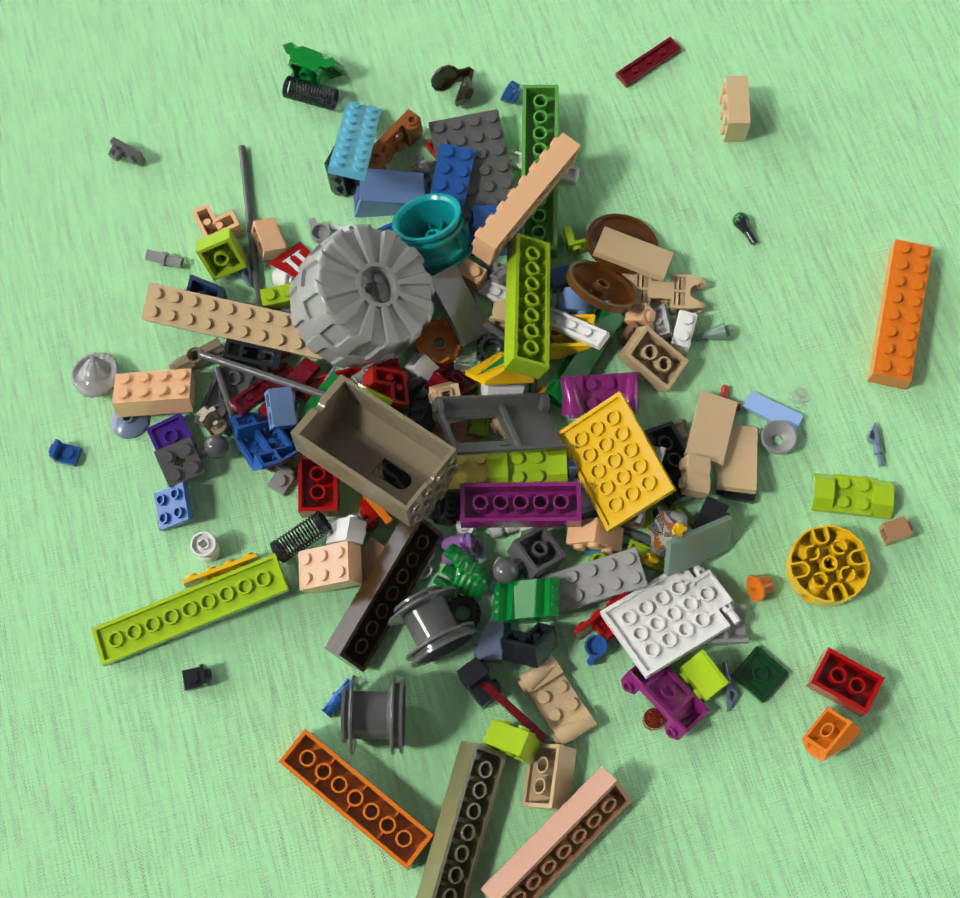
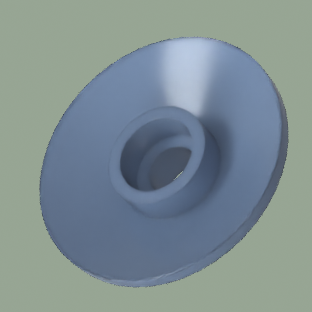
(130, 428)

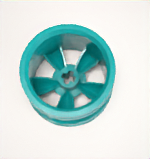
(435, 229)

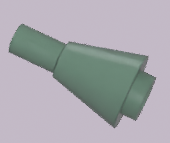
(718, 332)

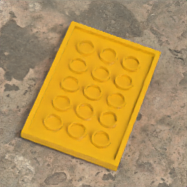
(616, 462)

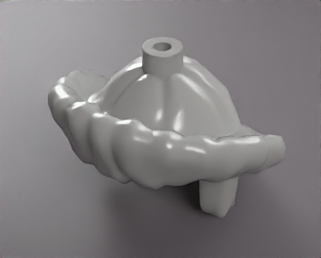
(95, 374)

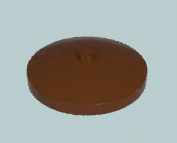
(624, 224)
(601, 286)

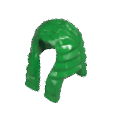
(468, 576)

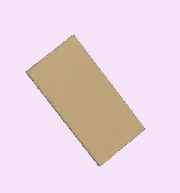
(633, 254)
(711, 427)
(740, 462)

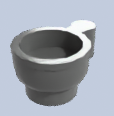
(422, 167)

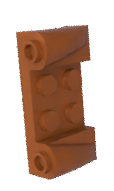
(403, 131)

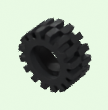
(484, 342)
(447, 510)
(468, 602)

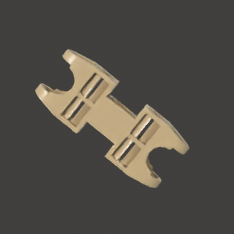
(669, 292)

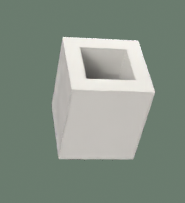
(421, 365)

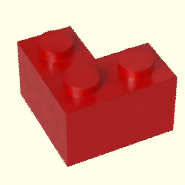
(389, 383)

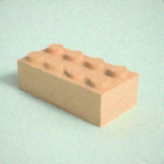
(154, 392)

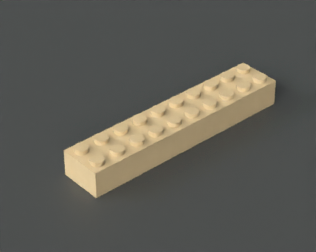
(224, 319)

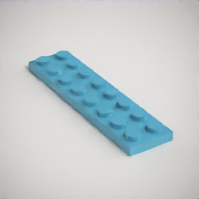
(355, 141)

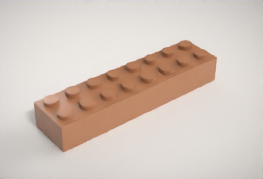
(560, 839)

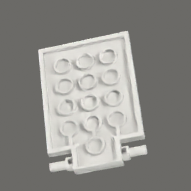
(670, 618)

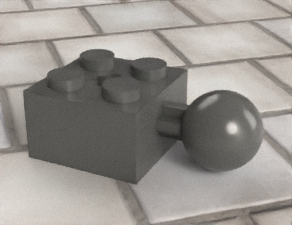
(214, 447)
(532, 555)

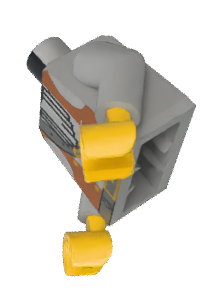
(664, 527)

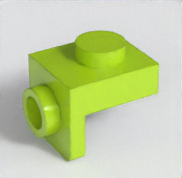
(572, 245)

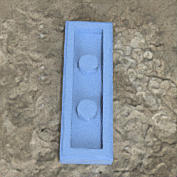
(771, 410)

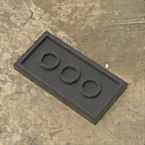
(458, 305)
(236, 383)

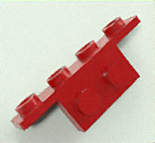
(597, 623)

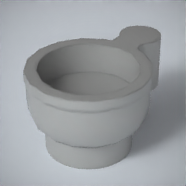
(319, 231)

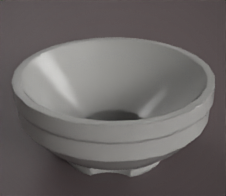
(784, 431)

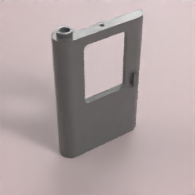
(521, 417)

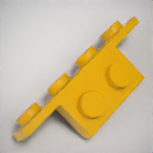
(212, 572)

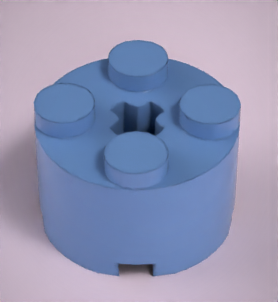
(571, 303)

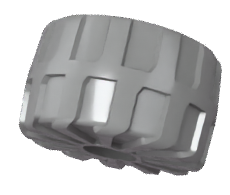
(361, 297)

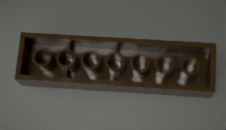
(383, 589)

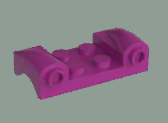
(588, 391)
(670, 697)

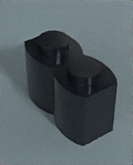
(396, 475)

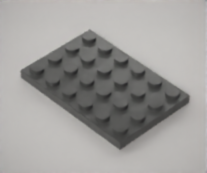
(491, 169)

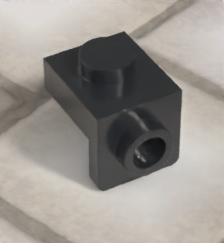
(414, 386)

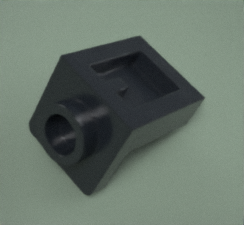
(196, 677)

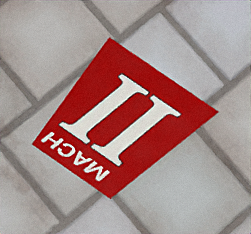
(291, 259)

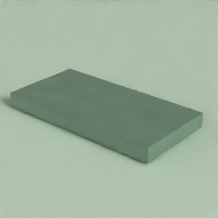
(697, 545)

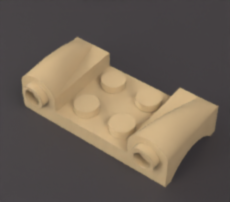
(557, 702)

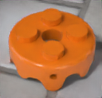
(436, 331)

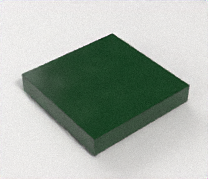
(759, 674)

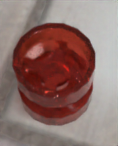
(652, 716)

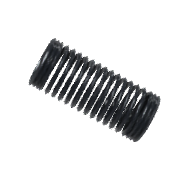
(330, 96)
(320, 522)

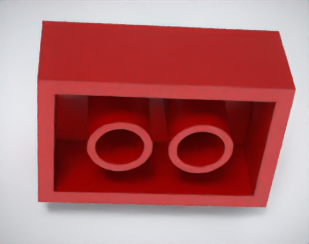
(317, 490)
(845, 682)

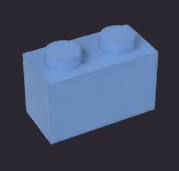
(281, 408)

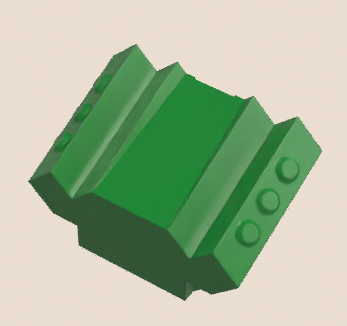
(312, 65)
(526, 601)

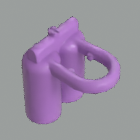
(462, 540)

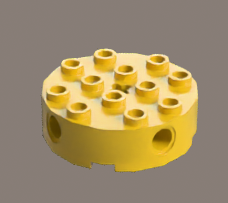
(846, 569)

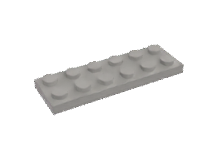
(599, 579)

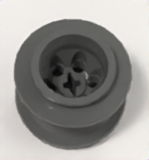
(431, 624)
(374, 715)

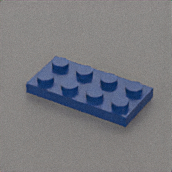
(453, 172)

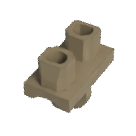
(212, 421)

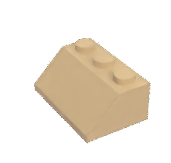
(550, 777)

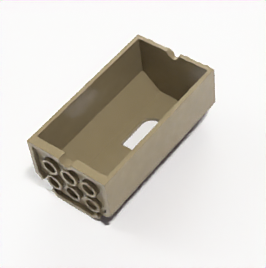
(353, 435)

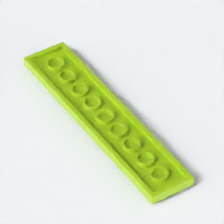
(189, 609)

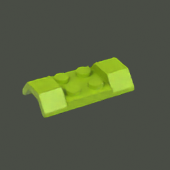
(528, 466)
(853, 496)

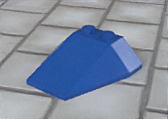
(259, 444)

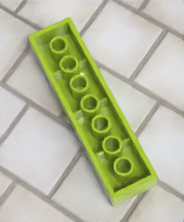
(527, 306)

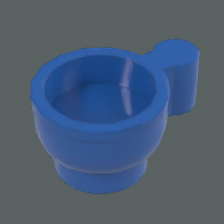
(511, 93)
(595, 647)

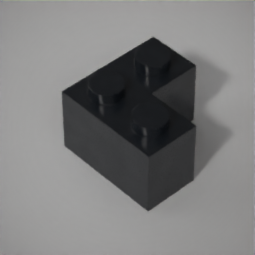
(530, 647)
(472, 675)

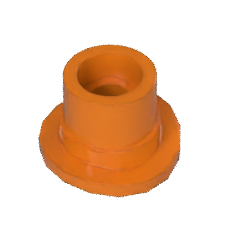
(759, 587)

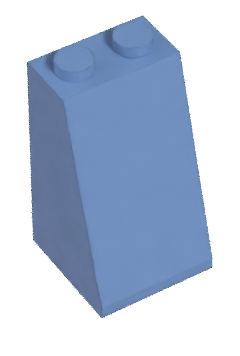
(386, 192)

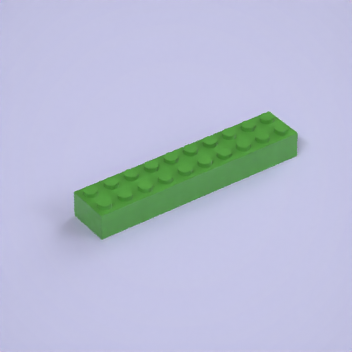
(538, 130)

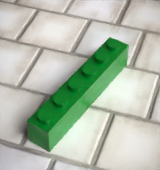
(583, 362)

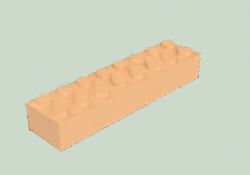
(525, 198)

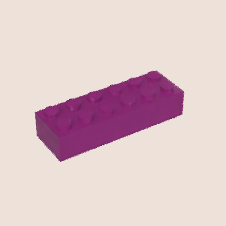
(520, 504)

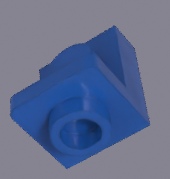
(65, 453)

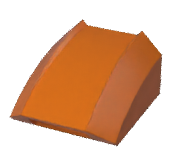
(829, 735)

